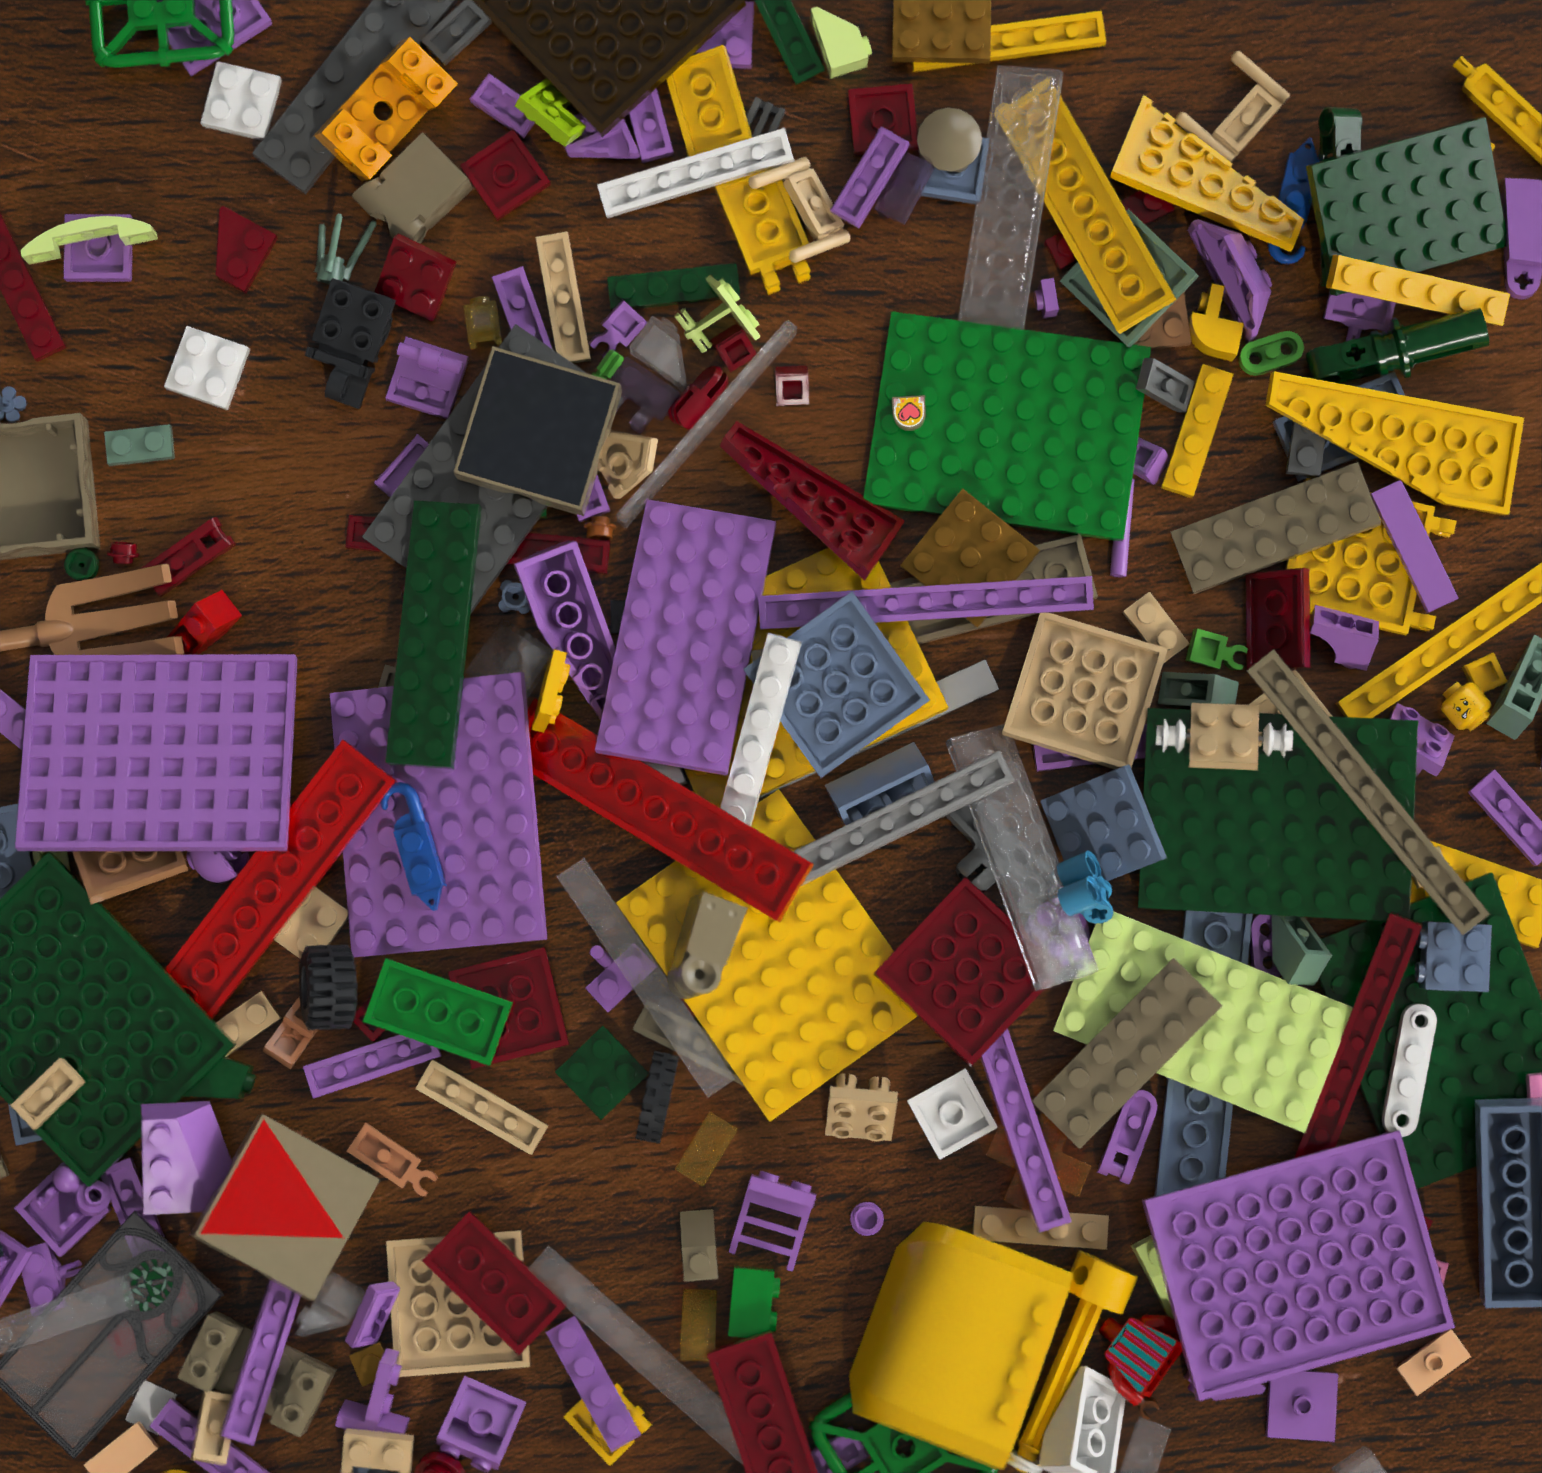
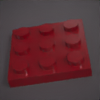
(535, 1015)

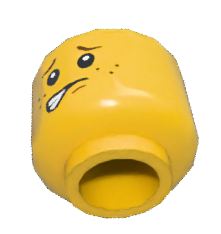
(1465, 706)

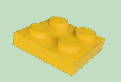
(553, 682)

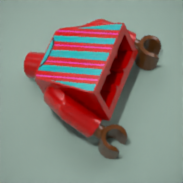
(1140, 1356)

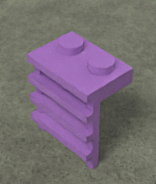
(770, 1193)

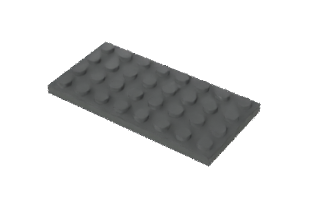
(504, 516)

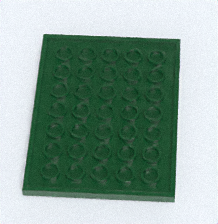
(1278, 833)
(100, 1001)
(1480, 1038)

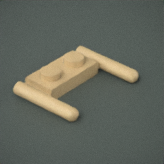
(1247, 117)
(811, 203)

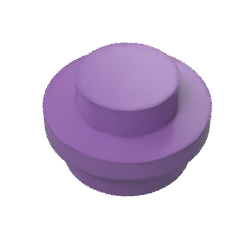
(866, 1218)

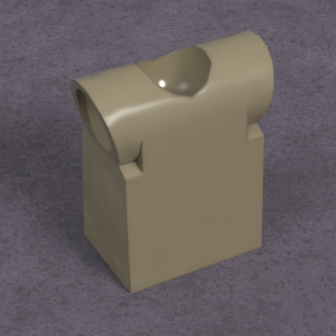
(414, 190)
(704, 945)

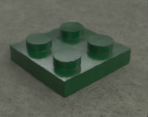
(602, 1072)

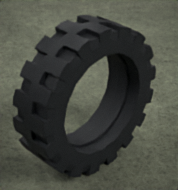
(657, 1097)

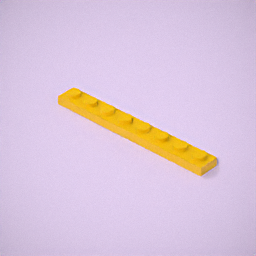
(1445, 647)

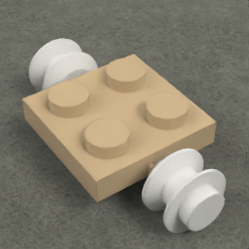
(1224, 736)

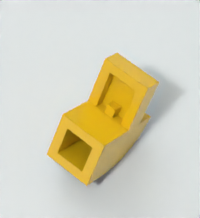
(1211, 334)

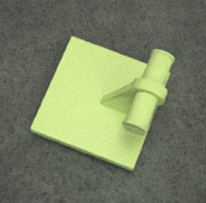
(729, 299)

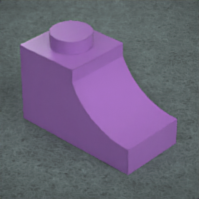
(1348, 634)

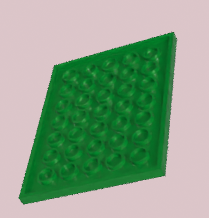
(1015, 419)

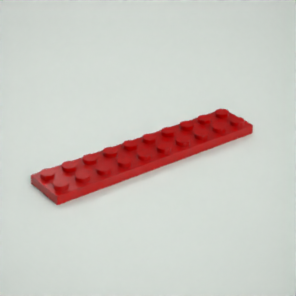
(668, 817)
(279, 881)

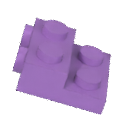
(480, 1424)

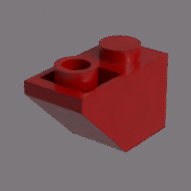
(206, 623)

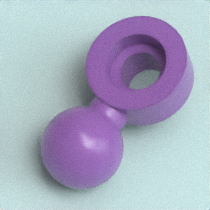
(67, 1181)

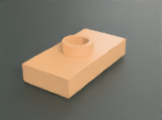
(1433, 1361)

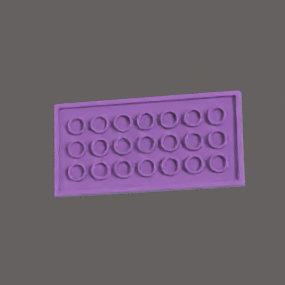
(686, 637)

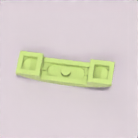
(46, 245)

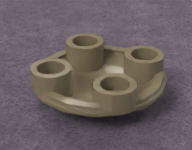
(949, 139)

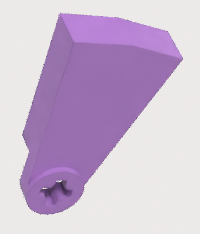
(1523, 222)

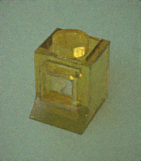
(482, 321)

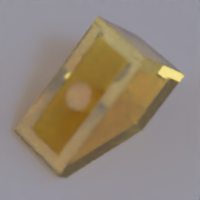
(698, 1324)

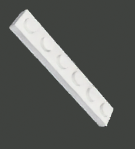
(695, 173)
(760, 727)

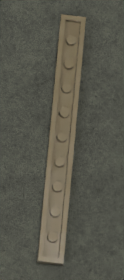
(1368, 792)

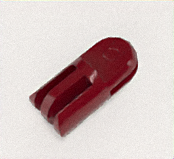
(698, 397)

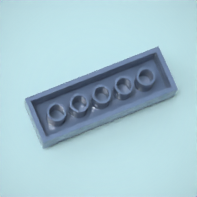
(1509, 1201)

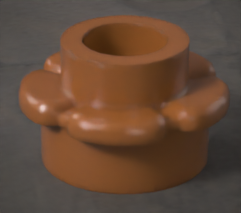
(599, 528)

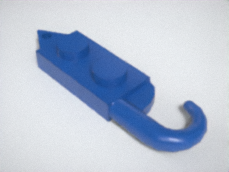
(1296, 193)
(417, 848)

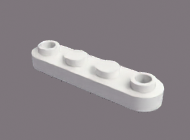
(1409, 1069)

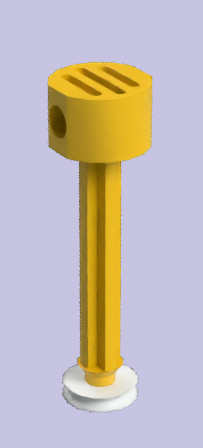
(1099, 1287)

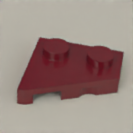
(241, 249)

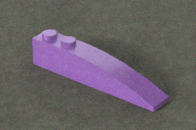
(570, 616)

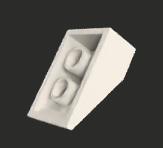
(1084, 1427)

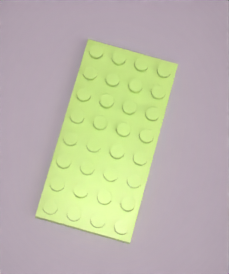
(1258, 1051)

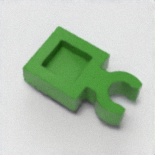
(1210, 650)

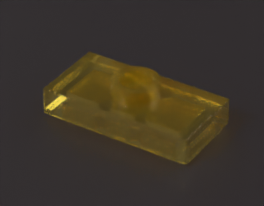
(706, 1149)

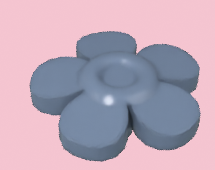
(10, 404)

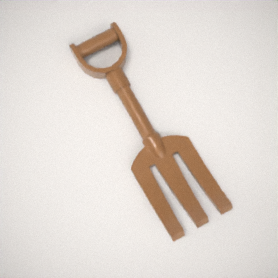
(64, 629)

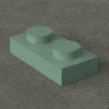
(139, 445)

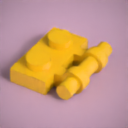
(584, 1424)

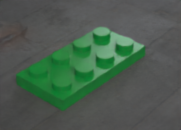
(438, 1012)

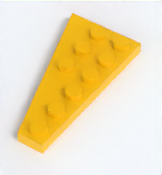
(1194, 176)

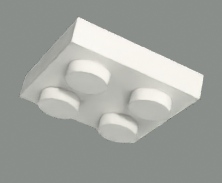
(241, 101)
(207, 368)
(952, 1114)

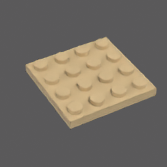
(1084, 691)
(434, 1325)

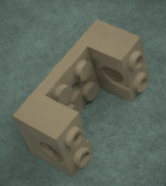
(218, 1360)

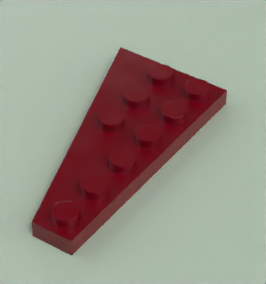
(828, 508)

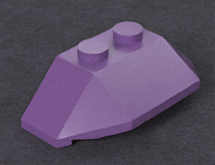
(1234, 266)

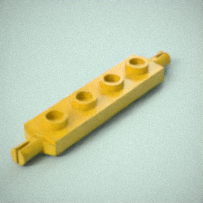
(1503, 105)

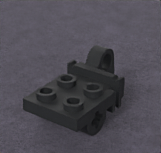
(350, 334)

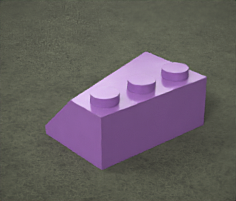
(181, 1157)

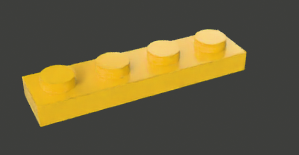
(1197, 431)

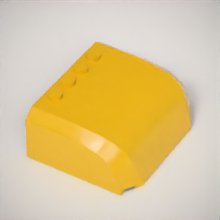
(957, 1342)

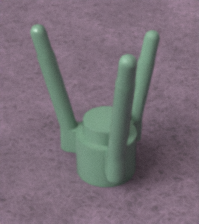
(331, 266)

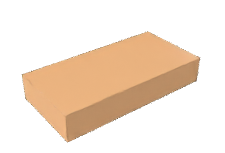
(124, 1452)

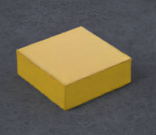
(1485, 673)

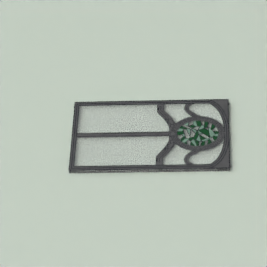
(90, 1372)

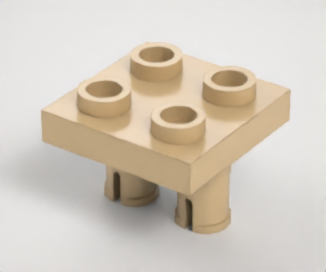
(861, 1111)

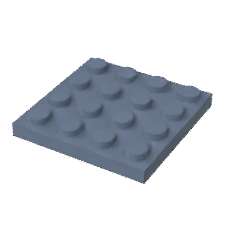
(844, 686)

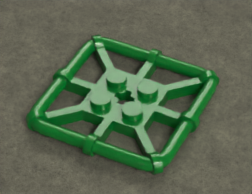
(160, 16)
(881, 1445)

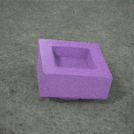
(1046, 298)

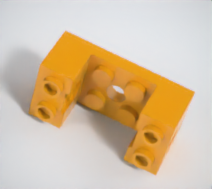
(409, 85)

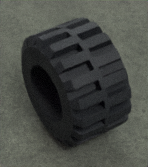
(327, 987)

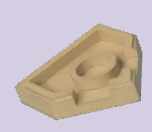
(626, 461)

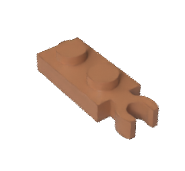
(389, 1158)

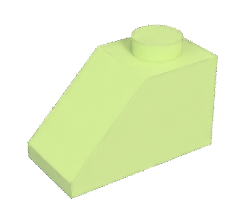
(840, 43)

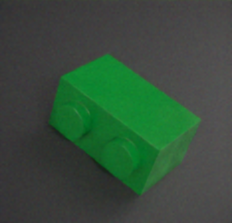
(752, 1301)

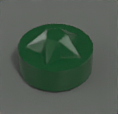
(81, 564)

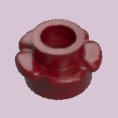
(123, 552)

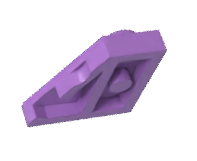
(615, 144)

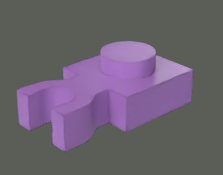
(621, 326)

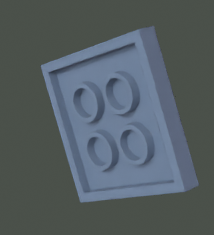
(1108, 820)

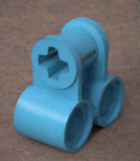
(1084, 888)

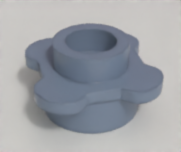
(508, 603)

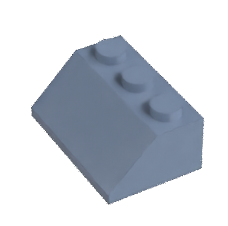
(879, 783)

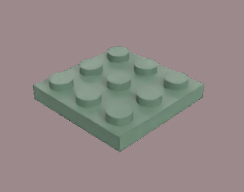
(1174, 269)

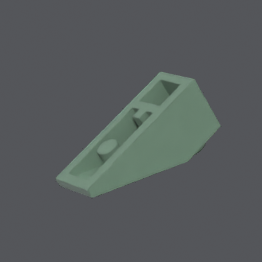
(1521, 694)

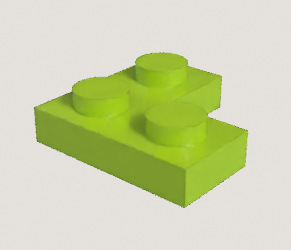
(547, 109)

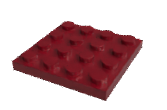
(962, 972)

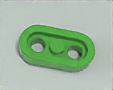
(1270, 354)

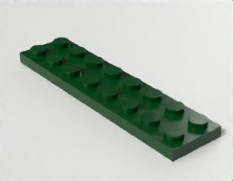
(433, 634)

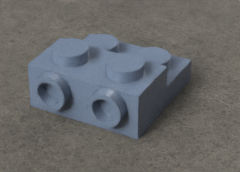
(1453, 959)

